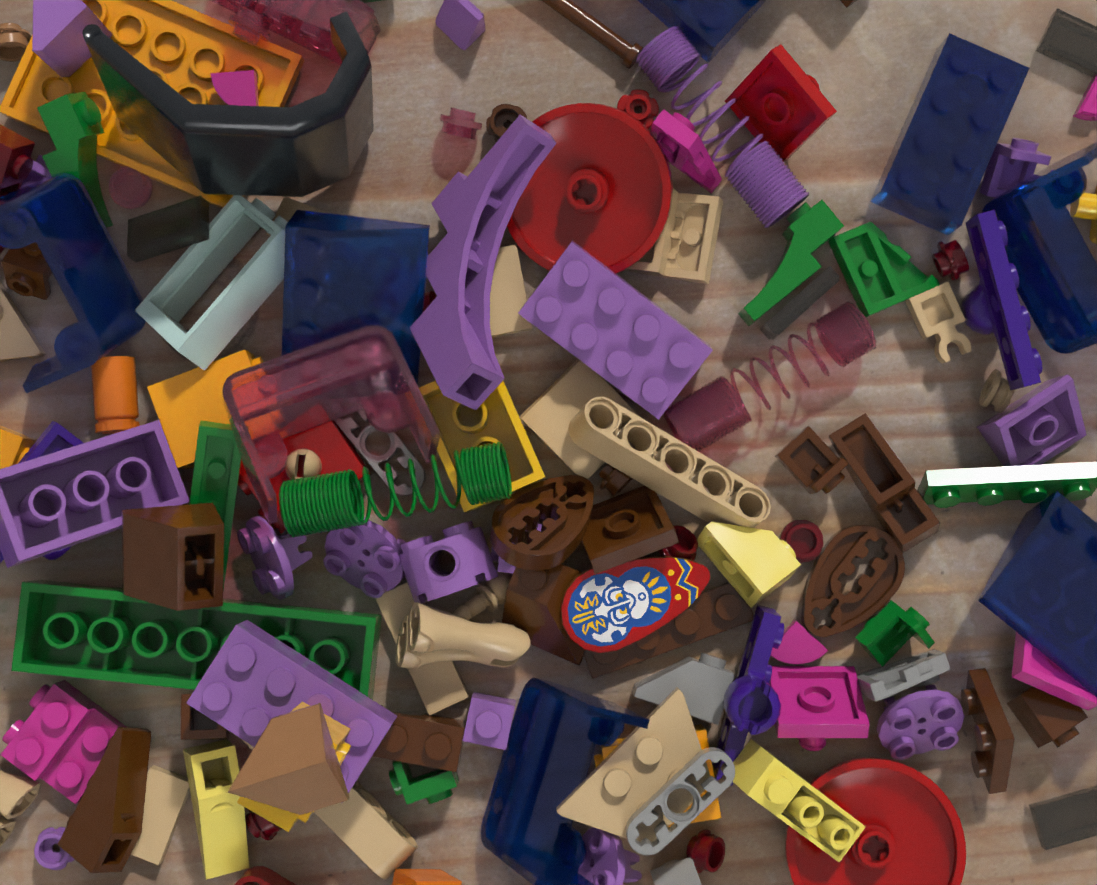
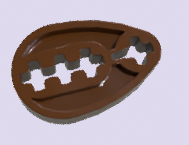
(561, 528)
(873, 589)

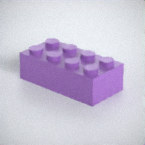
(615, 330)
(83, 491)
(264, 678)

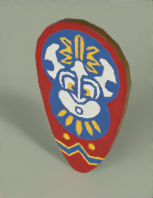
(629, 600)

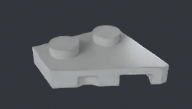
(903, 674)

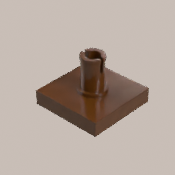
(627, 529)

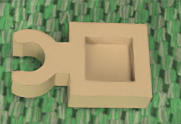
(937, 314)

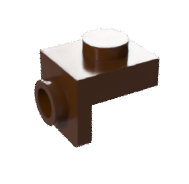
(27, 271)
(812, 462)

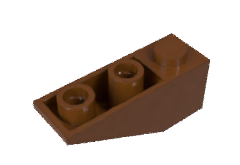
(112, 807)

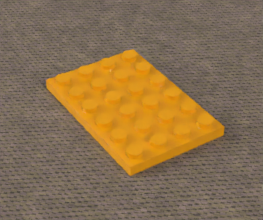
(176, 47)

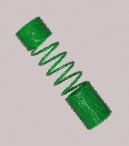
(337, 499)

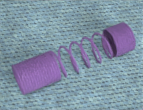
(758, 174)

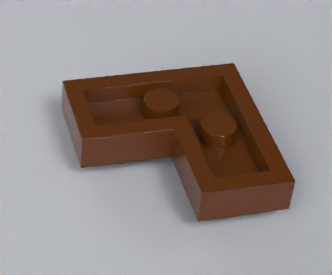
(991, 731)

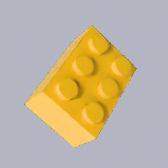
(491, 423)

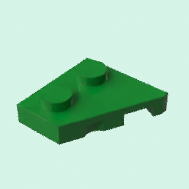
(877, 269)

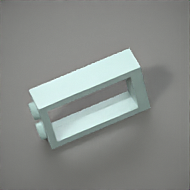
(199, 269)

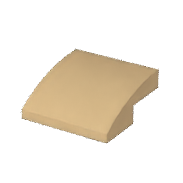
(687, 241)
(558, 405)

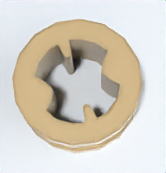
(996, 392)

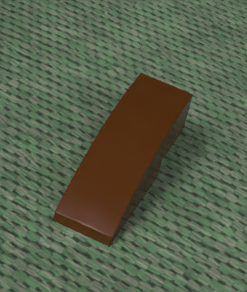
(884, 483)

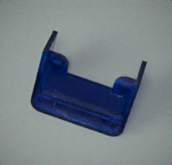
(1050, 253)
(84, 263)
(541, 766)

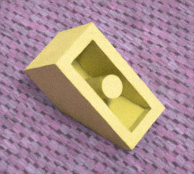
(749, 558)

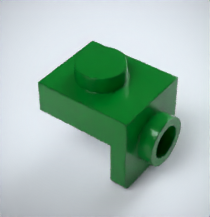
(891, 630)
(432, 785)

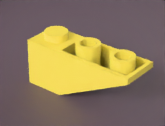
(795, 801)
(217, 814)

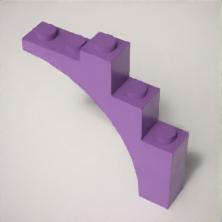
(475, 213)

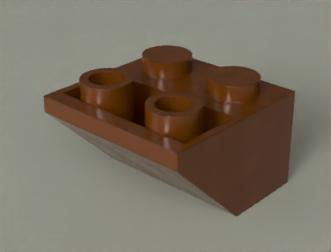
(174, 555)

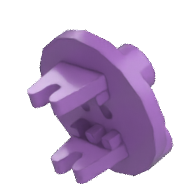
(272, 557)
(365, 557)
(920, 723)
(607, 860)

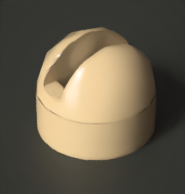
(312, 464)

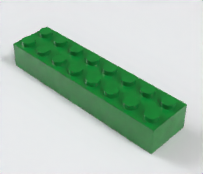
(128, 640)

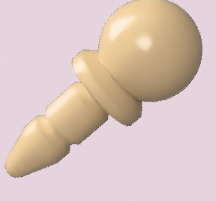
(487, 596)

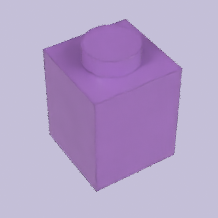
(489, 720)

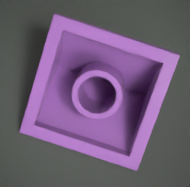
(59, 33)
(1036, 424)

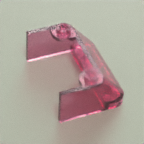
(319, 386)

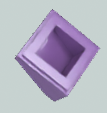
(461, 22)

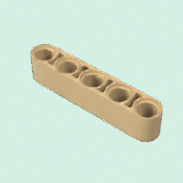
(649, 465)
(369, 831)

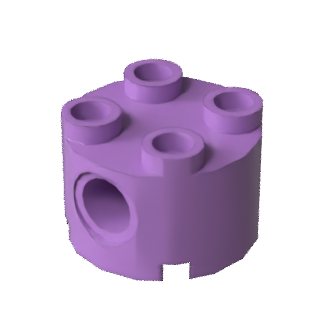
(429, 580)

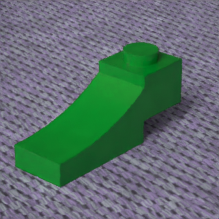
(74, 129)
(807, 233)

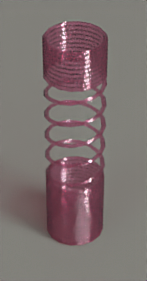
(718, 406)

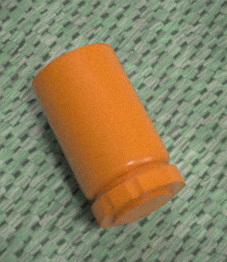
(115, 394)

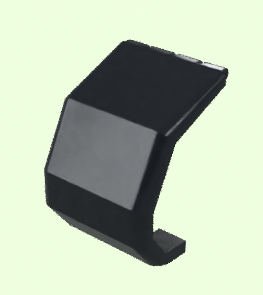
(247, 146)

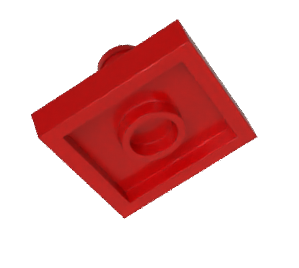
(781, 103)

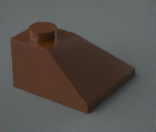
(534, 606)

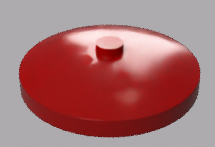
(597, 186)
(908, 832)

